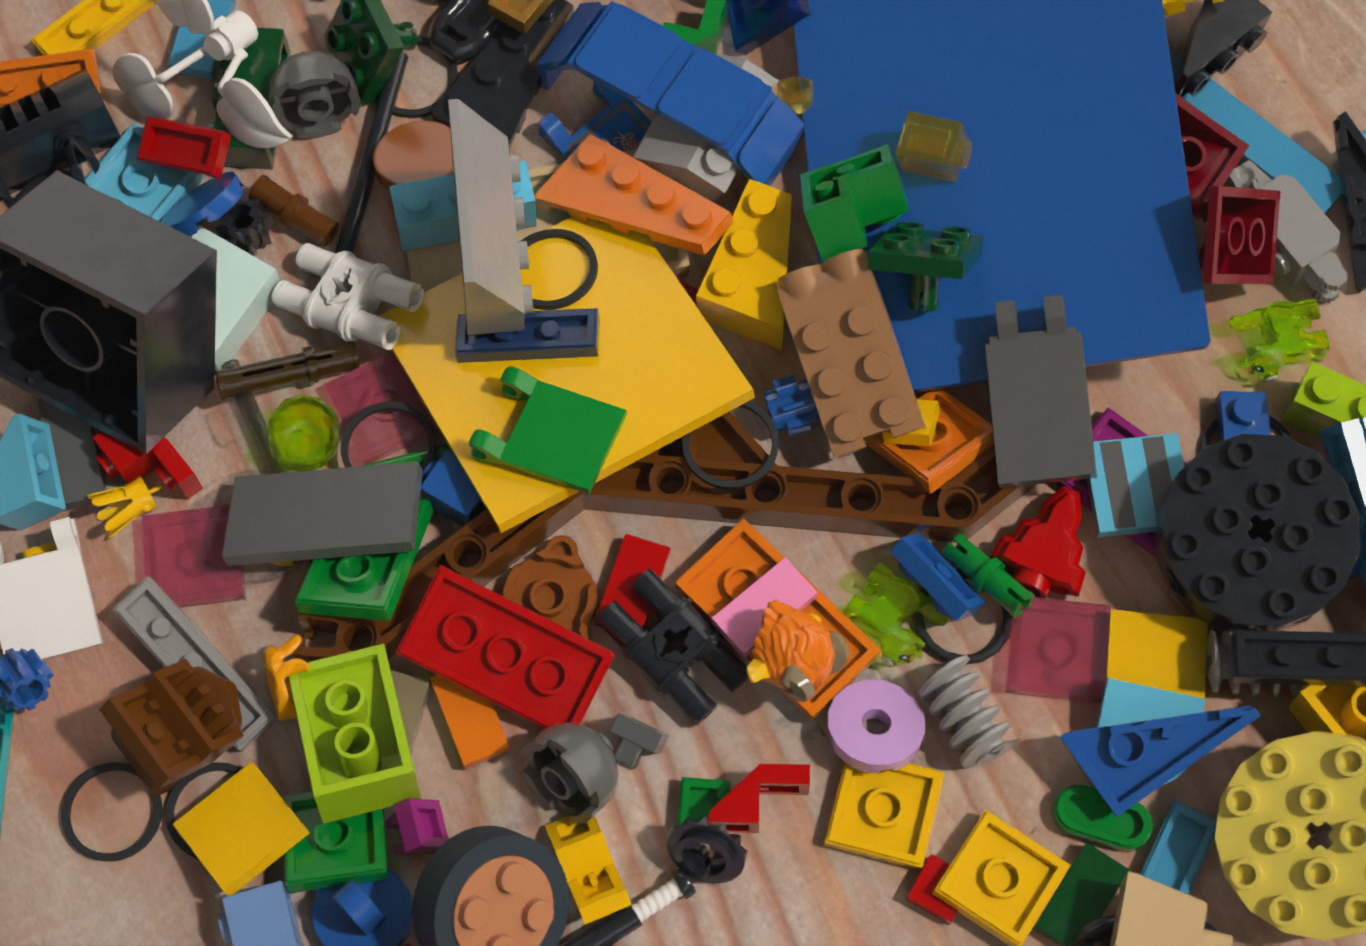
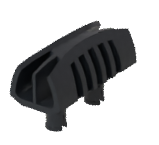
(52, 132)

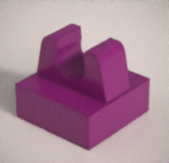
(420, 826)

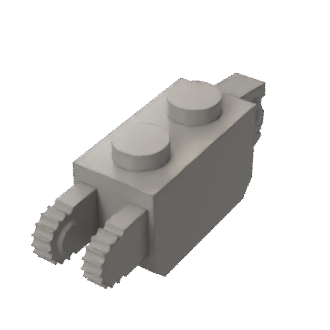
(1303, 237)

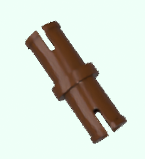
(294, 211)

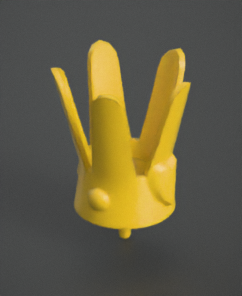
(125, 504)

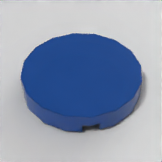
(205, 203)

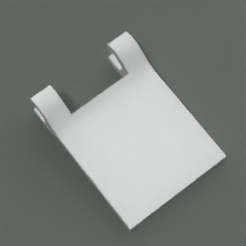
(48, 599)

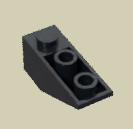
(1218, 39)

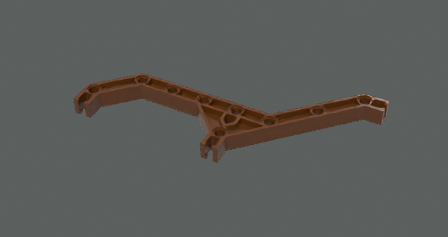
(727, 452)

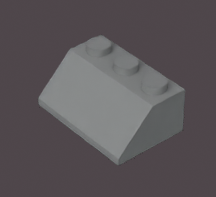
(688, 157)

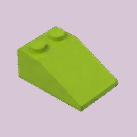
(353, 734)

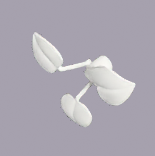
(242, 105)

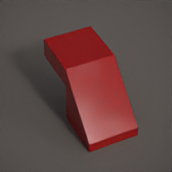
(741, 805)

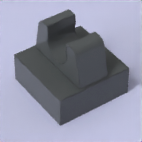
(636, 739)

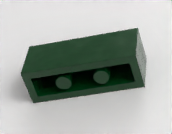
(256, 69)

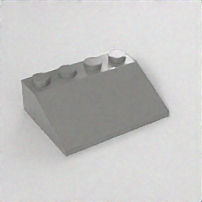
(488, 224)

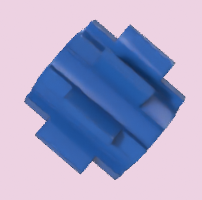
(791, 405)
(23, 679)

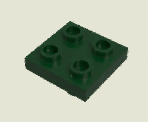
(368, 43)
(926, 257)

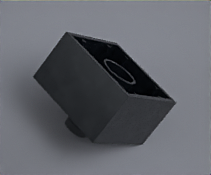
(105, 311)

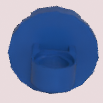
(363, 913)

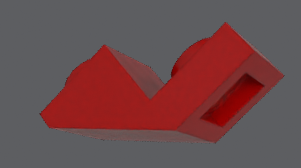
(131, 463)

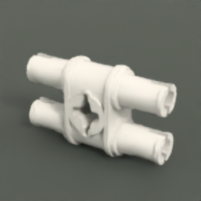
(348, 296)

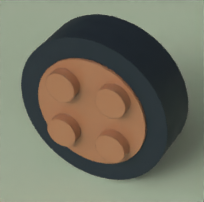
(491, 892)

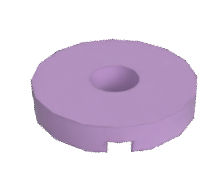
(875, 701)

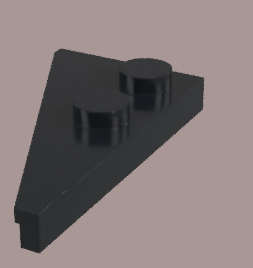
(1352, 170)

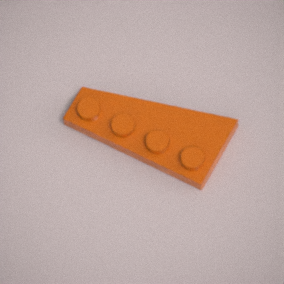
(629, 196)

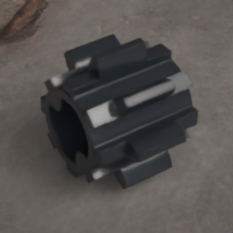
(249, 238)

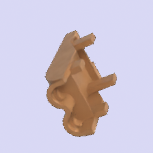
(849, 352)

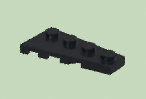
(505, 73)

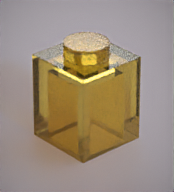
(933, 146)

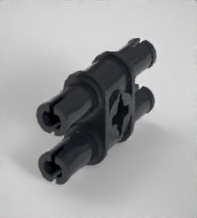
(671, 671)

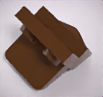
(174, 723)

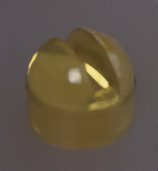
(796, 93)

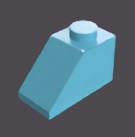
(28, 474)

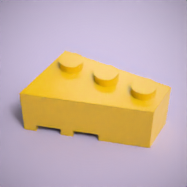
(744, 273)

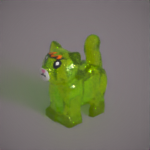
(1285, 337)
(894, 606)

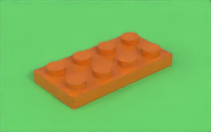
(737, 564)

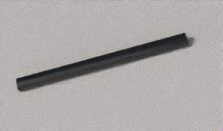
(366, 170)

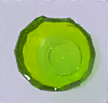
(303, 433)

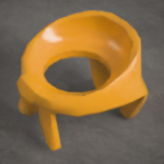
(278, 674)

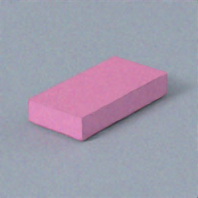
(743, 616)

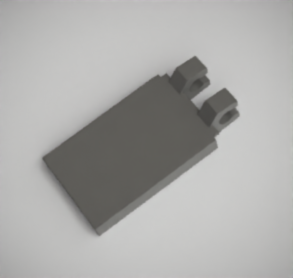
(1039, 400)

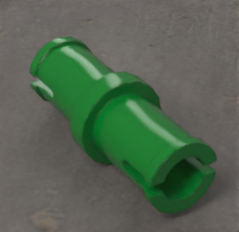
(988, 575)

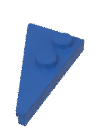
(1140, 756)

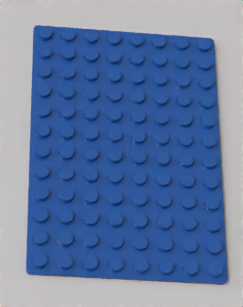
(1065, 177)

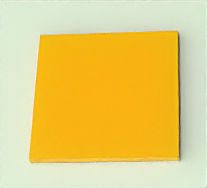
(651, 360)

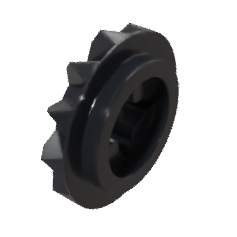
(692, 856)

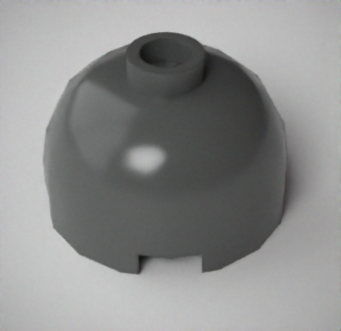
(312, 94)
(571, 769)

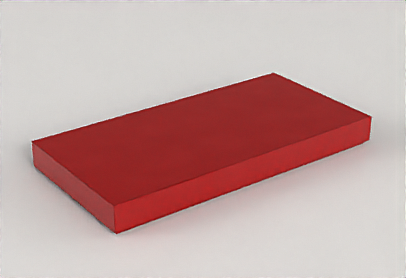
(504, 651)

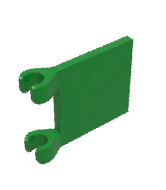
(556, 436)

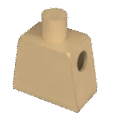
(1160, 916)

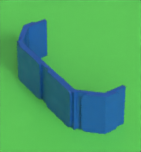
(678, 84)

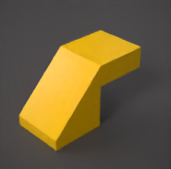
(588, 868)

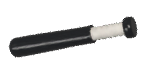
(629, 919)

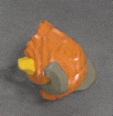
(795, 651)

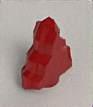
(1045, 549)

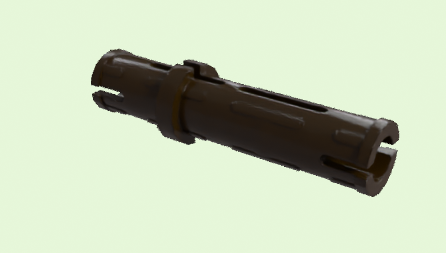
(287, 370)

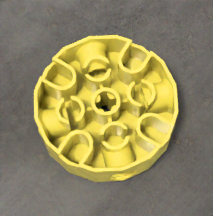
(1269, 835)

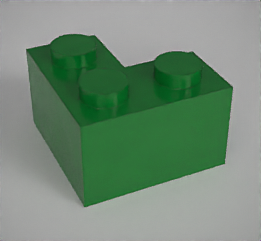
(850, 196)

